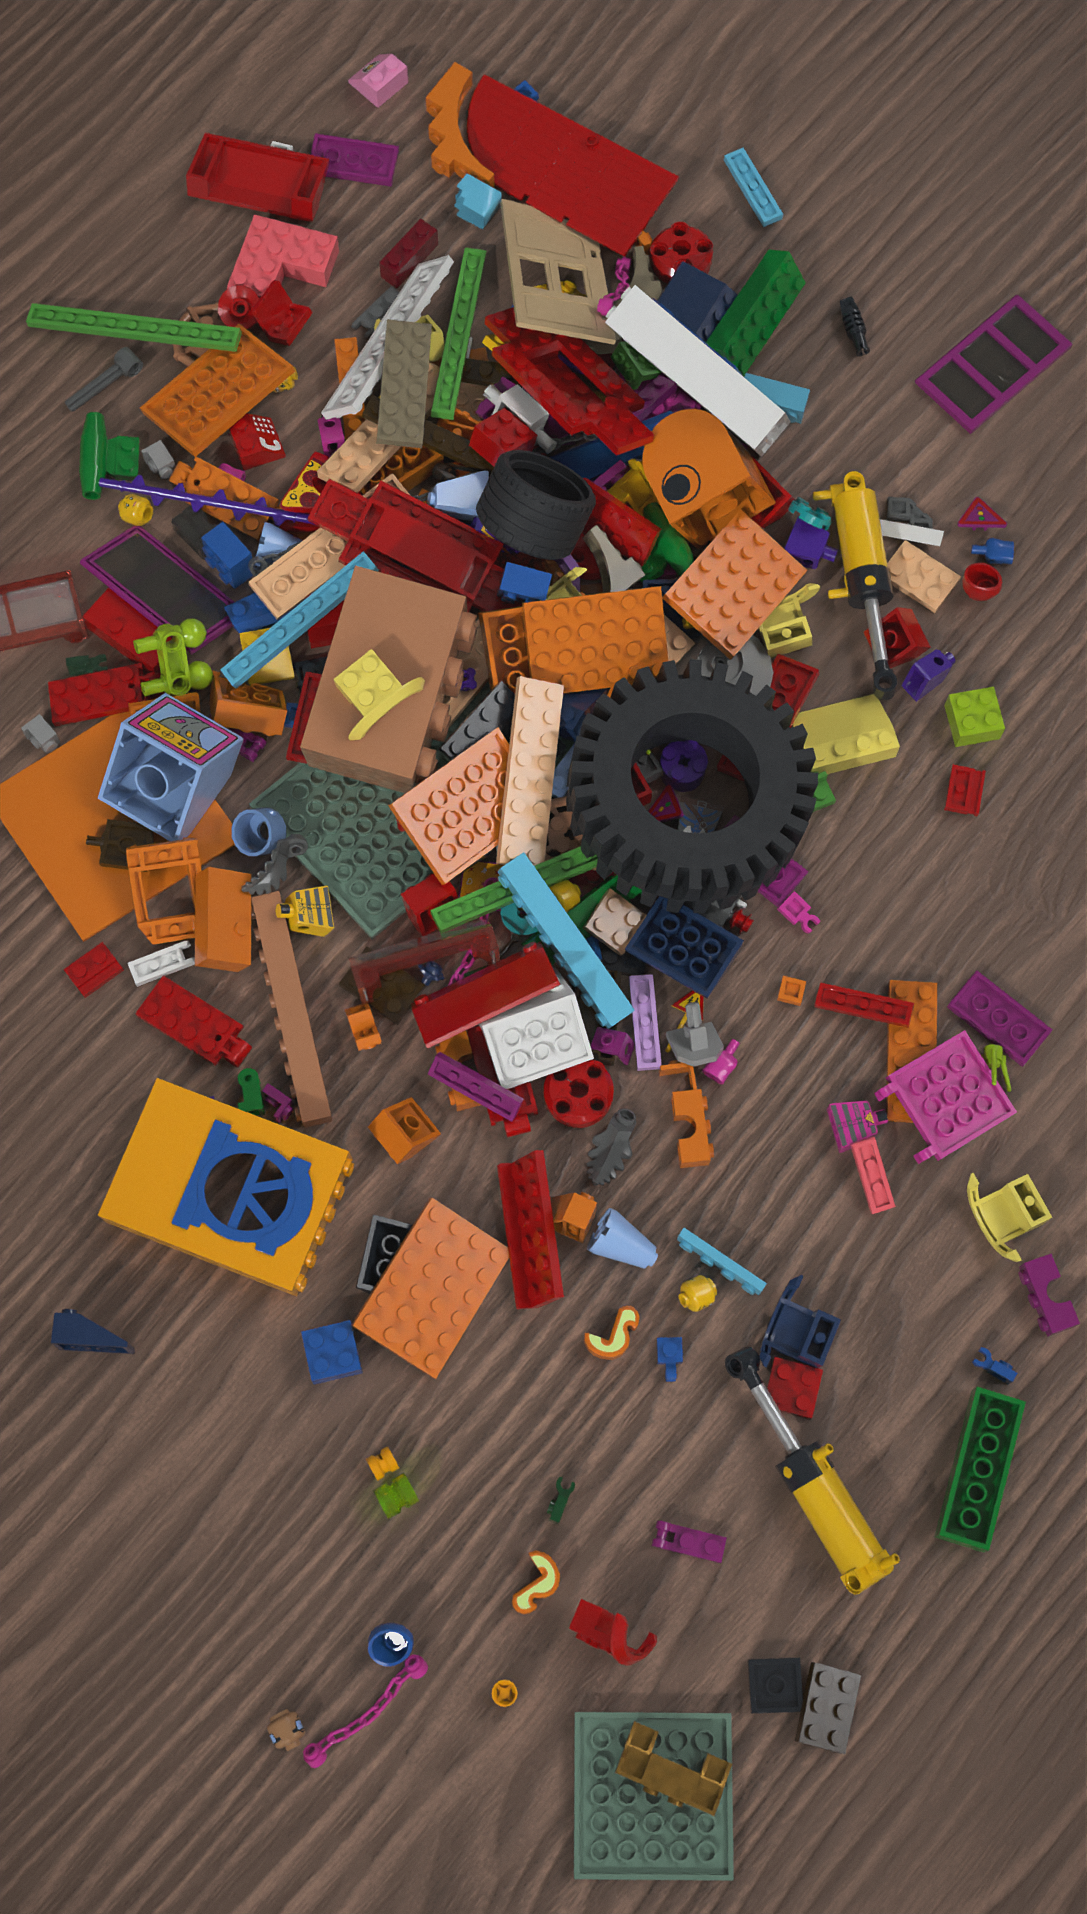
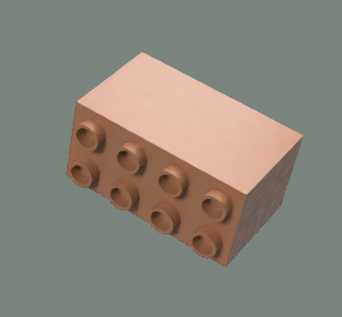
(415, 635)

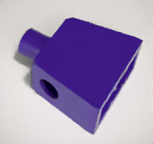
(809, 544)
(932, 668)

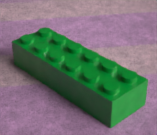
(757, 309)
(980, 1469)

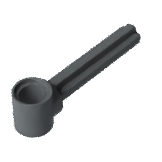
(125, 364)

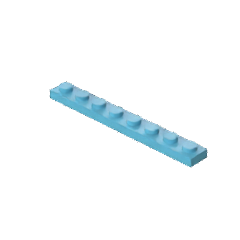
(293, 624)

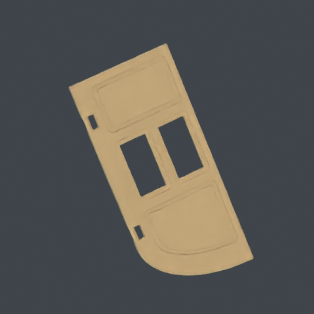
(544, 240)

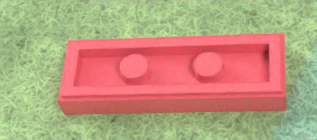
(872, 1175)

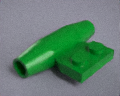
(101, 456)
(668, 549)

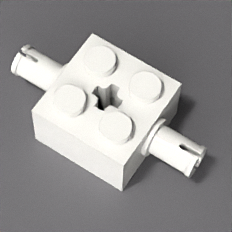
(525, 409)

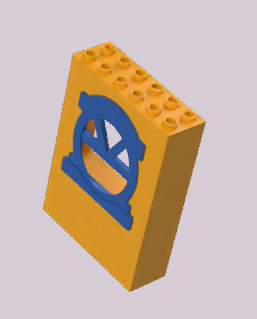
(165, 1173)

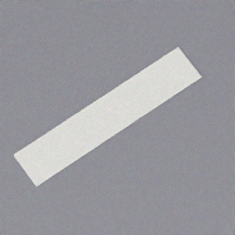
(911, 532)

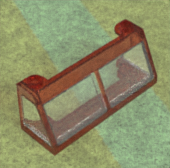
(41, 611)
(474, 936)

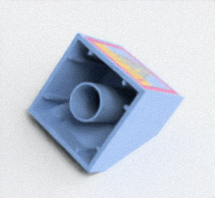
(168, 766)

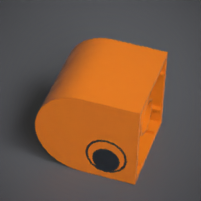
(702, 475)

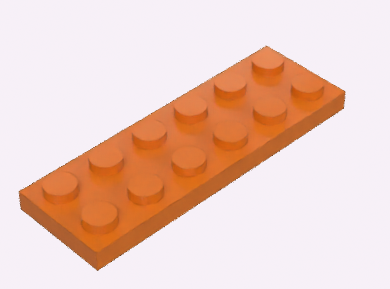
(910, 1043)

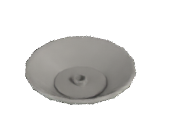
(750, 658)

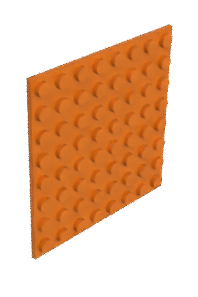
(57, 805)

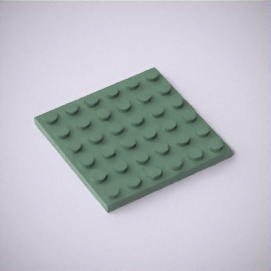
(636, 1834)

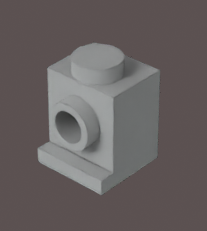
(159, 460)
(41, 734)

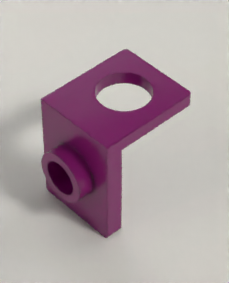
(613, 1043)

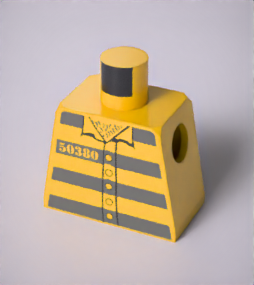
(308, 911)

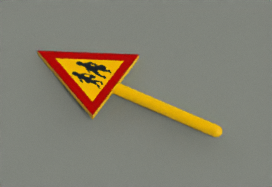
(680, 1004)

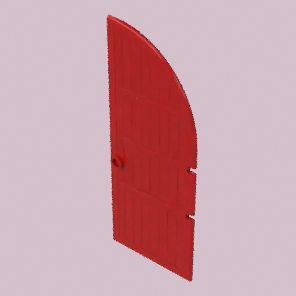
(564, 166)

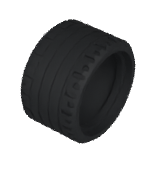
(535, 504)

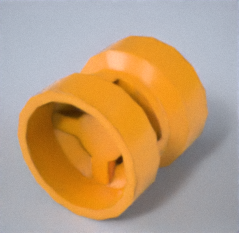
(382, 1463)
(504, 1693)

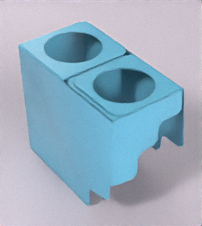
(477, 201)

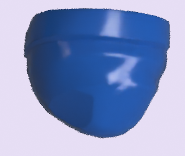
(390, 1644)

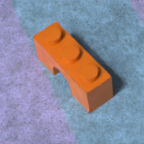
(459, 1050)
(690, 1107)

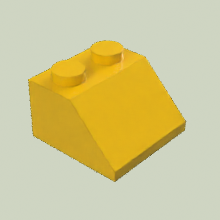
(277, 669)

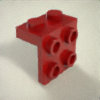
(279, 316)

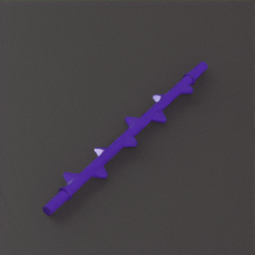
(198, 501)

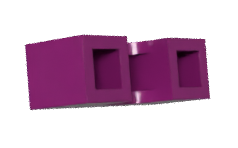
(1052, 1316)

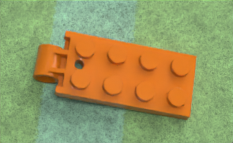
(211, 481)

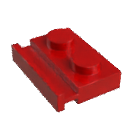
(964, 790)
(93, 969)

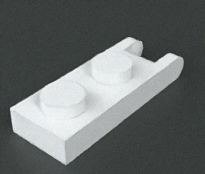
(160, 963)

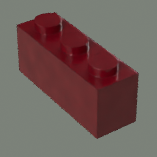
(408, 253)

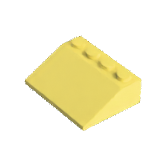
(848, 734)

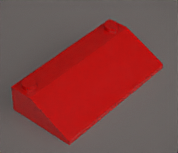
(257, 177)
(484, 994)

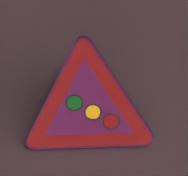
(982, 516)
(667, 806)

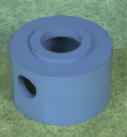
(247, 831)

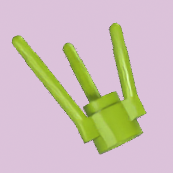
(994, 1058)

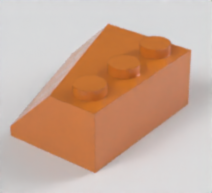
(247, 707)

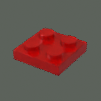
(794, 1387)

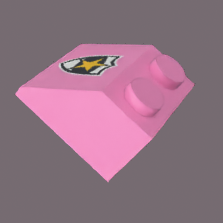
(380, 78)

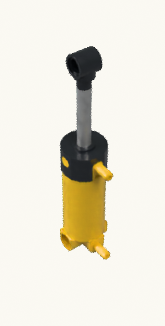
(864, 564)
(819, 1490)

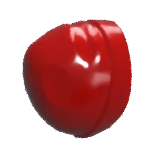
(981, 581)

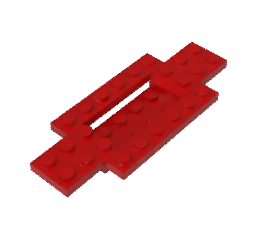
(534, 363)
(415, 537)

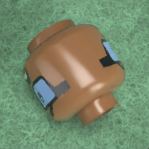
(286, 1730)

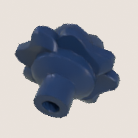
(431, 972)

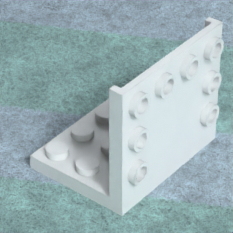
(537, 1037)

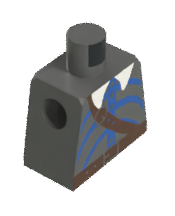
(699, 816)

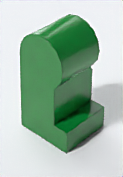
(252, 1092)

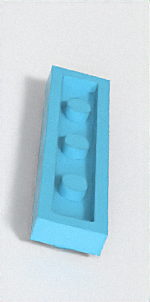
(753, 187)
(728, 1267)

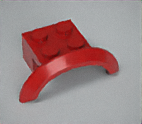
(608, 1632)

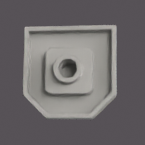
(695, 1042)

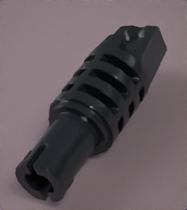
(854, 325)

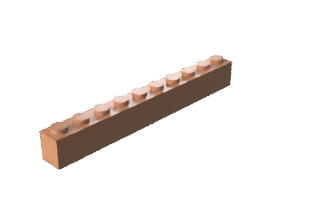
(291, 1010)

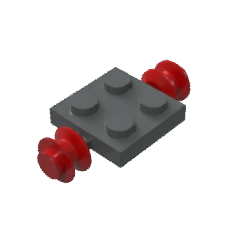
(720, 916)

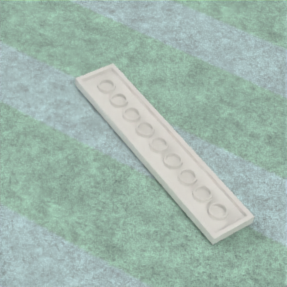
(369, 364)

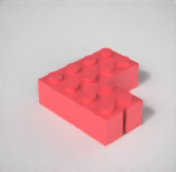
(281, 251)

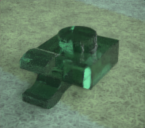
(84, 664)

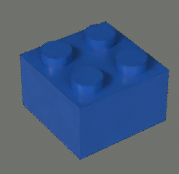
(227, 555)
(523, 584)
(331, 1352)

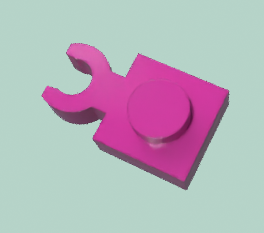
(796, 910)

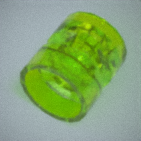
(396, 1495)

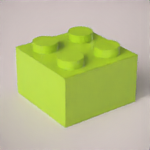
(974, 716)

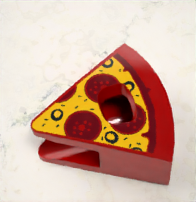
(304, 494)

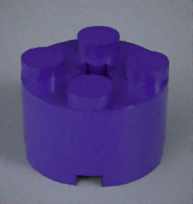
(682, 754)

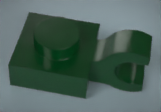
(557, 1507)

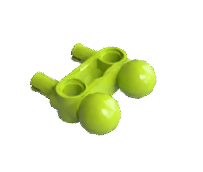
(174, 660)

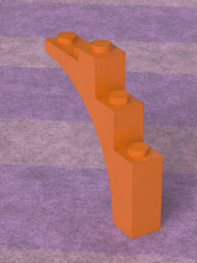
(444, 104)

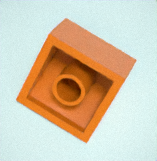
(403, 1130)

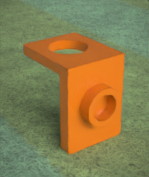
(677, 1067)

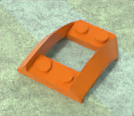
(156, 857)

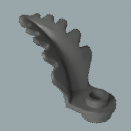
(276, 868)
(612, 1146)

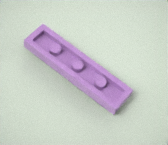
(645, 1022)

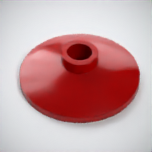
(231, 300)

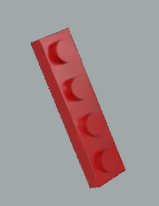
(304, 708)
(864, 1005)

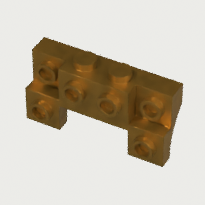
(661, 1775)

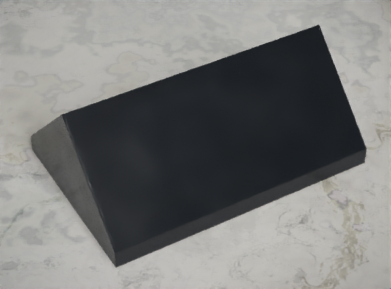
(381, 1245)

